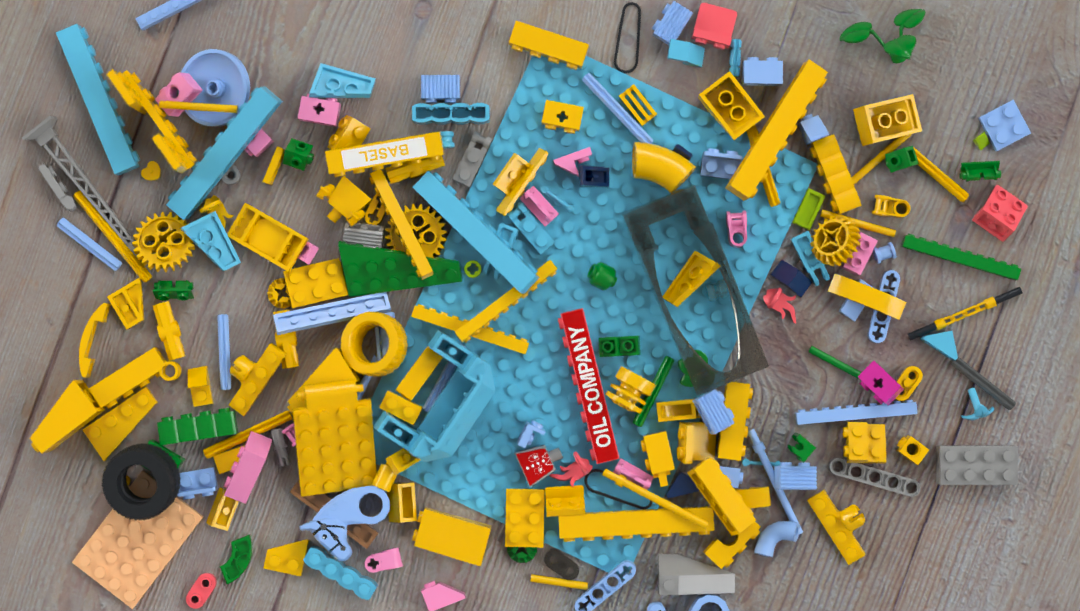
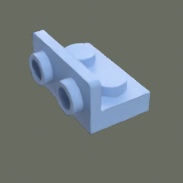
(719, 164)
(527, 436)
(197, 482)

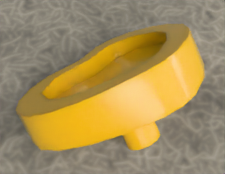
(152, 171)

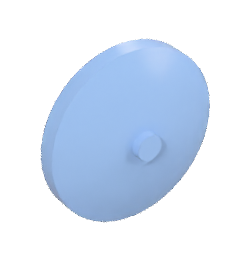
(222, 81)

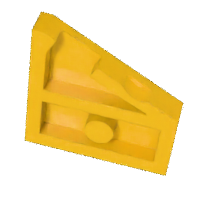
(129, 303)
(287, 558)

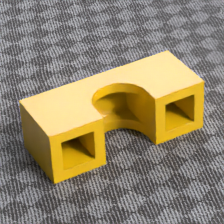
(722, 553)

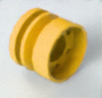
(630, 390)

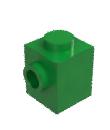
(901, 159)

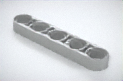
(881, 483)

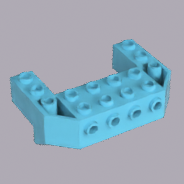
(452, 411)

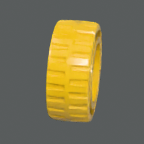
(352, 344)

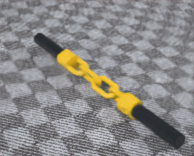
(989, 303)

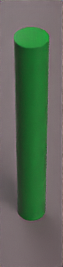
(835, 362)

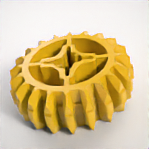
(846, 236)

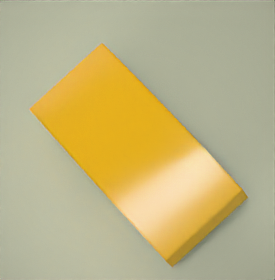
(755, 496)

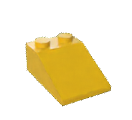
(731, 106)
(887, 120)

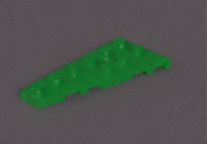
(386, 270)

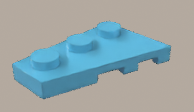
(340, 83)
(212, 240)

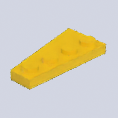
(118, 423)

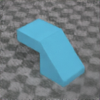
(686, 52)

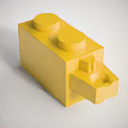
(659, 456)

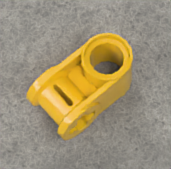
(889, 207)

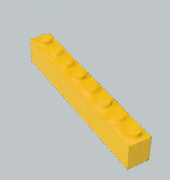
(776, 130)
(633, 522)

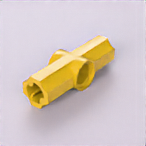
(412, 171)
(169, 330)
(287, 343)

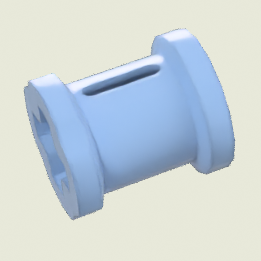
(884, 253)

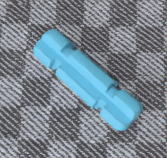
(735, 57)

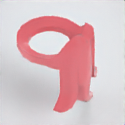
(778, 301)
(575, 470)

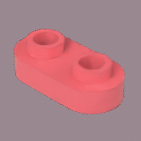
(201, 591)

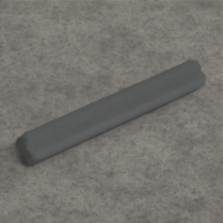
(983, 383)

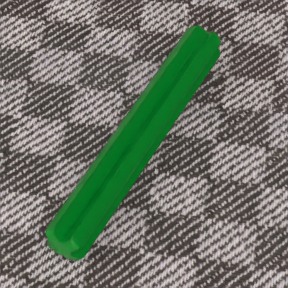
(658, 381)

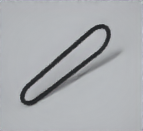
(619, 35)
(611, 497)

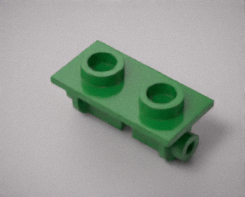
(975, 170)
(182, 291)

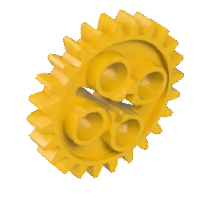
(151, 231)
(428, 248)

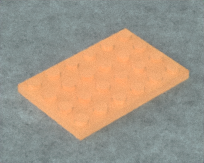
(132, 553)

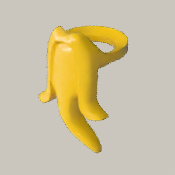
(215, 204)

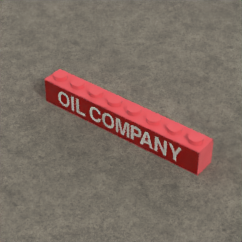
(589, 386)

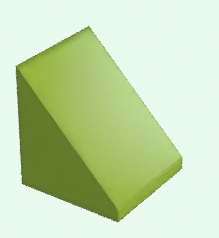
(981, 141)

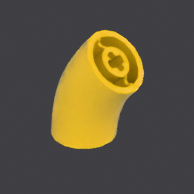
(660, 165)

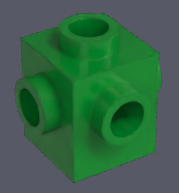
(298, 154)

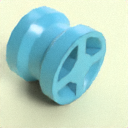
(447, 139)

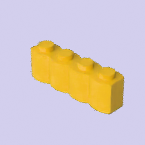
(836, 175)

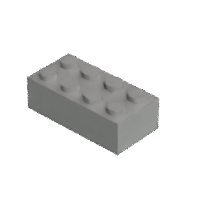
(977, 464)

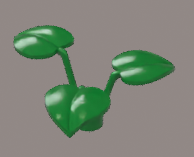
(899, 48)

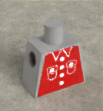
(537, 462)

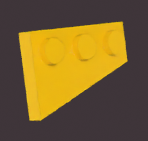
(691, 276)

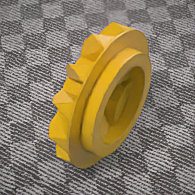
(273, 295)

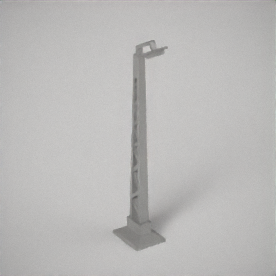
(43, 135)

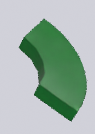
(239, 559)

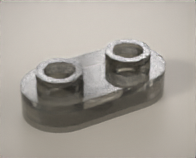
(562, 564)

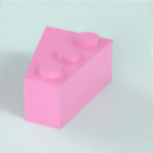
(248, 467)

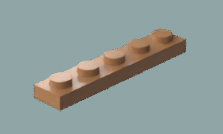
(359, 532)

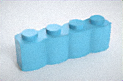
(457, 113)
(336, 570)

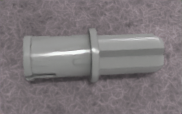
(280, 447)

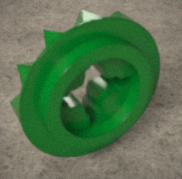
(522, 557)

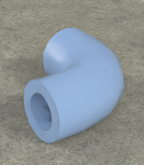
(773, 534)

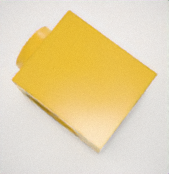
(919, 453)

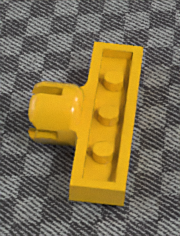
(254, 377)
(839, 525)

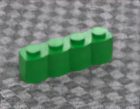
(198, 427)

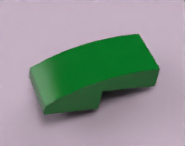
(619, 346)

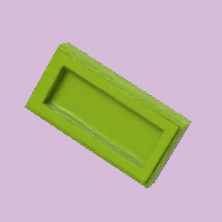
(808, 209)

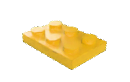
(315, 283)
(524, 518)

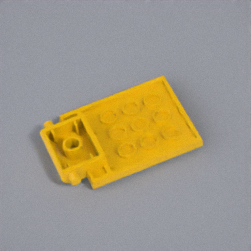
(334, 438)

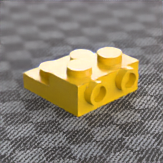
(864, 443)

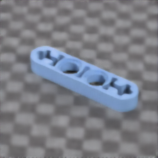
(884, 282)
(603, 585)

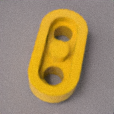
(909, 384)

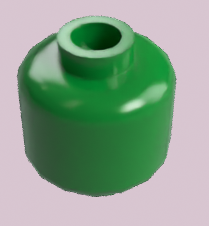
(602, 276)

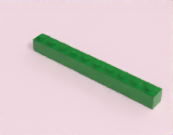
(964, 258)

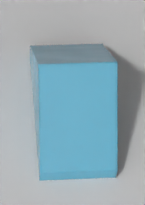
(943, 343)

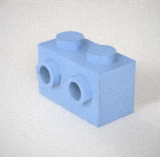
(762, 73)

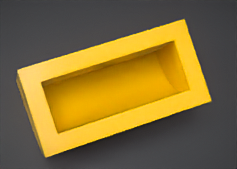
(402, 502)

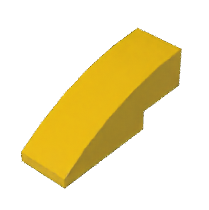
(419, 373)
(677, 410)

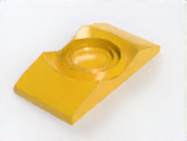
(267, 237)

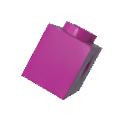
(875, 373)

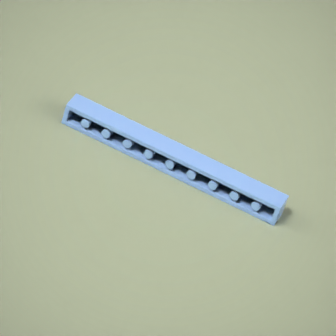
(163, 12)
(854, 413)

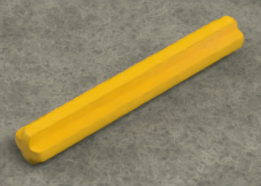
(941, 177)

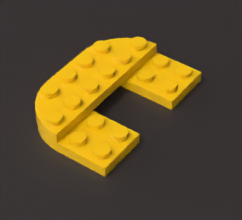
(139, 98)

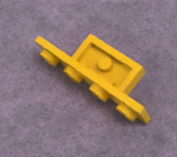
(515, 178)

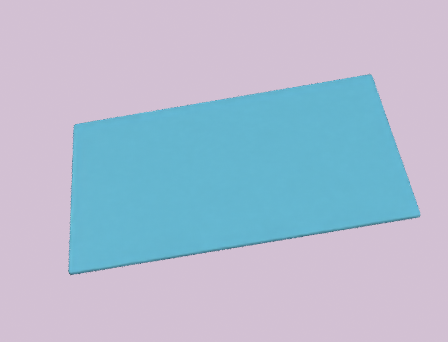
(540, 382)

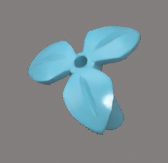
(980, 410)

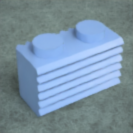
(672, 23)
(440, 88)
(713, 411)
(795, 477)

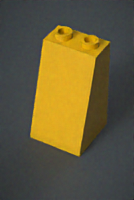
(330, 370)
(67, 416)
(452, 536)

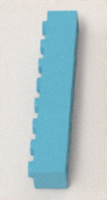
(98, 100)
(224, 152)
(478, 234)

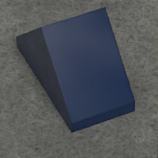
(593, 176)
(791, 278)
(681, 485)

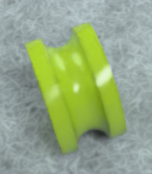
(477, 273)

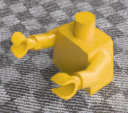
(346, 200)

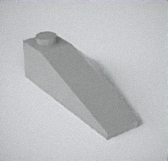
(687, 576)

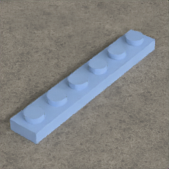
(330, 313)

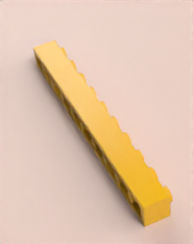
(402, 226)
(502, 305)
(453, 323)

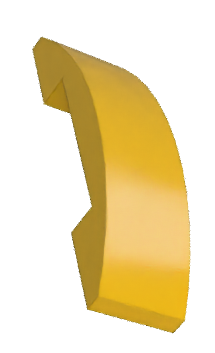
(867, 296)
(85, 362)

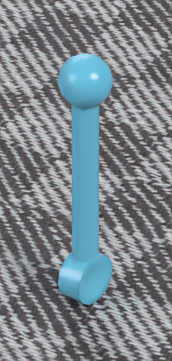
(544, 189)
(746, 462)

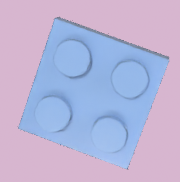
(1004, 125)

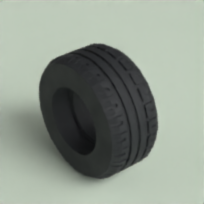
(123, 499)

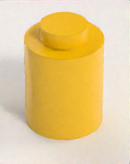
(384, 478)

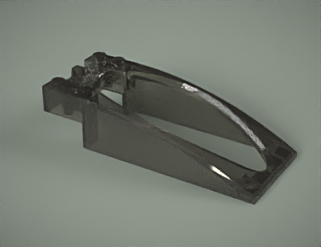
(686, 200)

